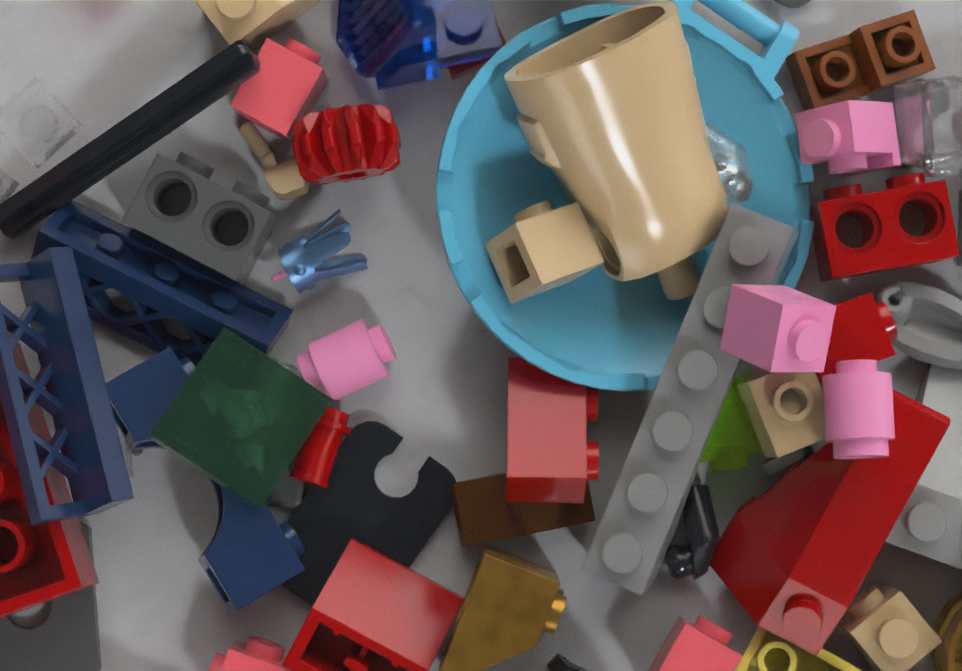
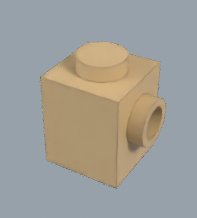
(543, 250)
(784, 409)
(887, 629)

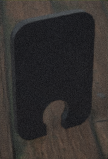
(360, 510)

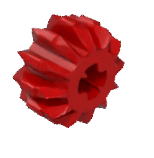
(346, 144)

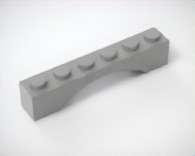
(684, 407)

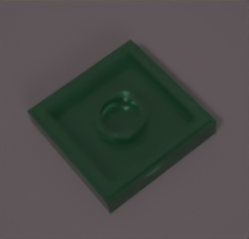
(240, 418)

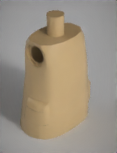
(627, 141)

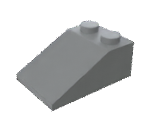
(933, 513)

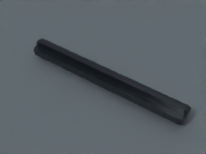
(128, 138)

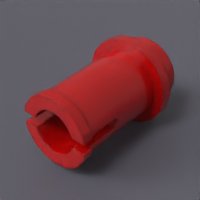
(320, 449)

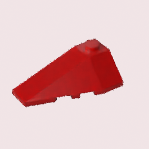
(817, 531)

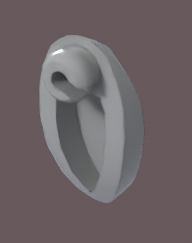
(925, 322)

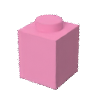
(777, 328)

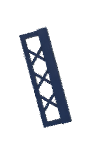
(158, 287)
(73, 393)

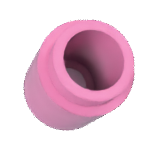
(347, 359)
(858, 410)

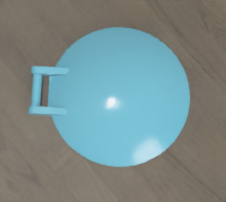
(597, 326)

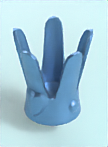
(306, 255)

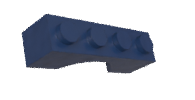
(248, 546)

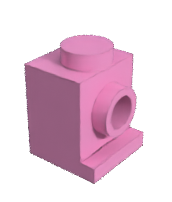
(849, 137)

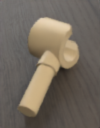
(283, 177)

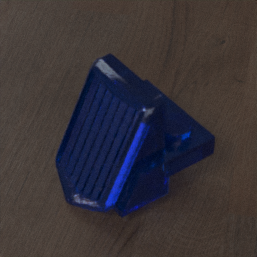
(414, 38)

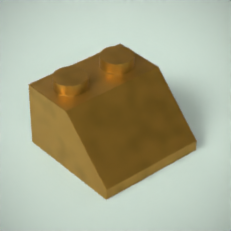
(503, 611)

